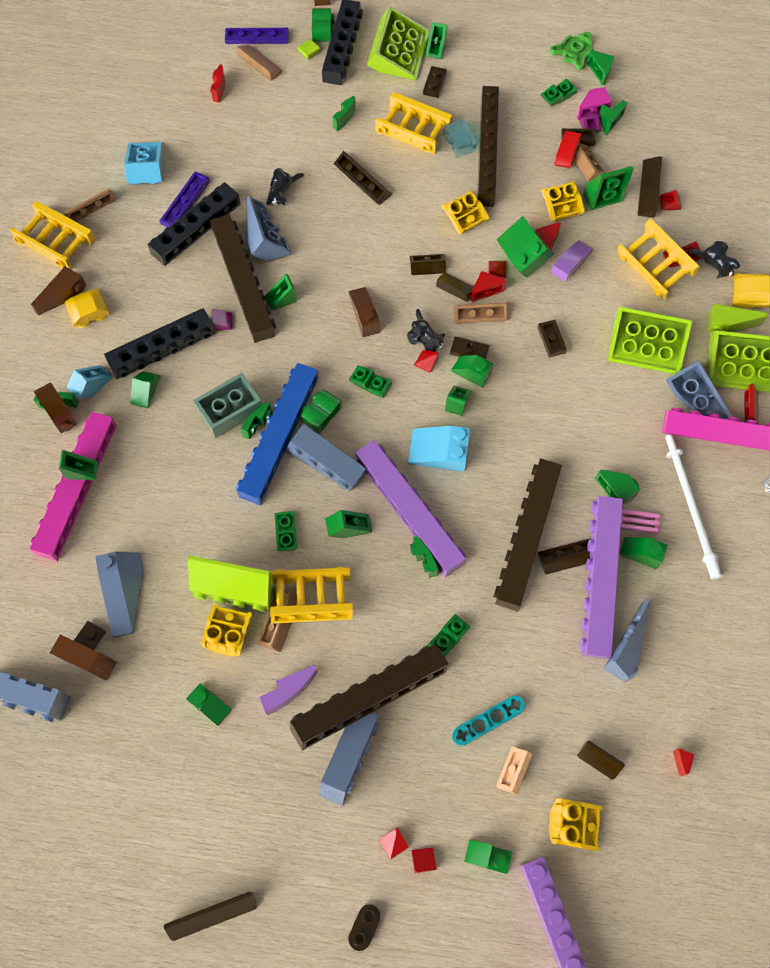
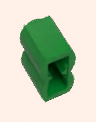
(322, 24)
(321, 410)

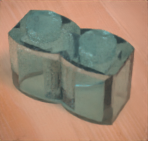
(460, 137)

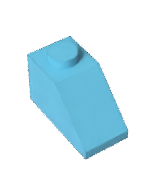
(88, 381)

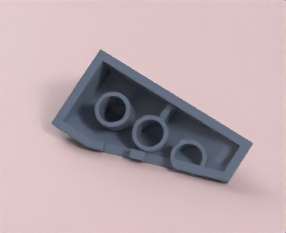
(263, 234)
(696, 391)
(120, 583)
(628, 650)

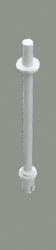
(710, 558)

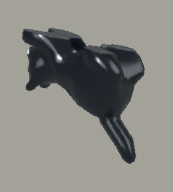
(279, 184)
(717, 257)
(423, 333)

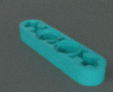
(486, 717)

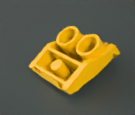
(563, 201)
(466, 212)
(751, 290)
(86, 308)
(226, 631)
(575, 824)

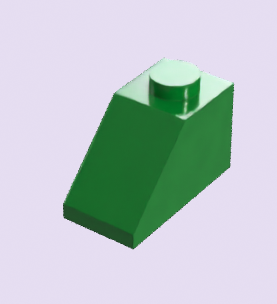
(473, 369)
(618, 485)
(347, 524)
(644, 550)

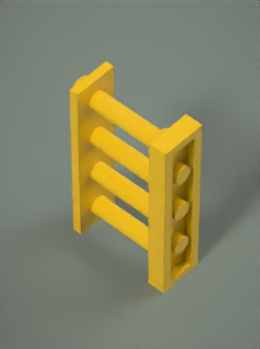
(417, 110)
(55, 220)
(664, 242)
(311, 613)

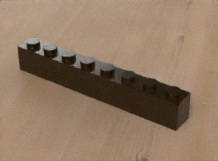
(488, 146)
(242, 278)
(528, 535)
(368, 696)

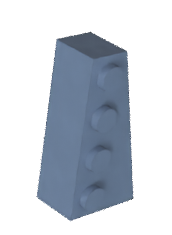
(325, 458)
(32, 697)
(347, 759)

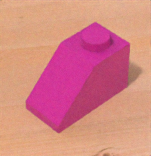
(593, 101)

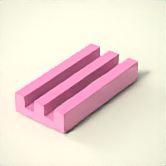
(638, 514)

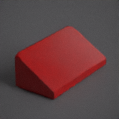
(751, 409)

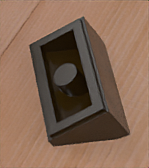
(427, 264)
(454, 286)
(600, 760)

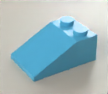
(143, 163)
(440, 447)

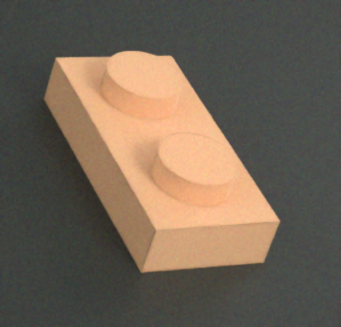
(514, 770)

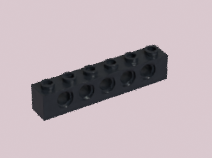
(342, 42)
(193, 224)
(150, 342)

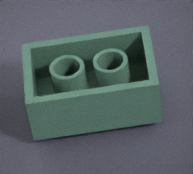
(227, 404)

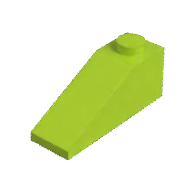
(733, 319)

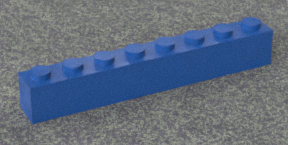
(277, 434)

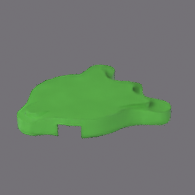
(574, 49)

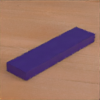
(256, 35)
(185, 198)

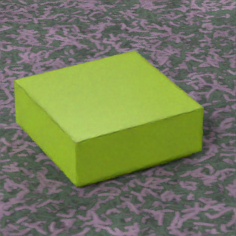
(308, 49)

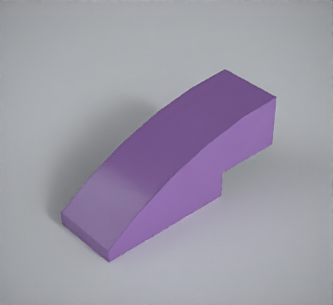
(571, 260)
(289, 689)

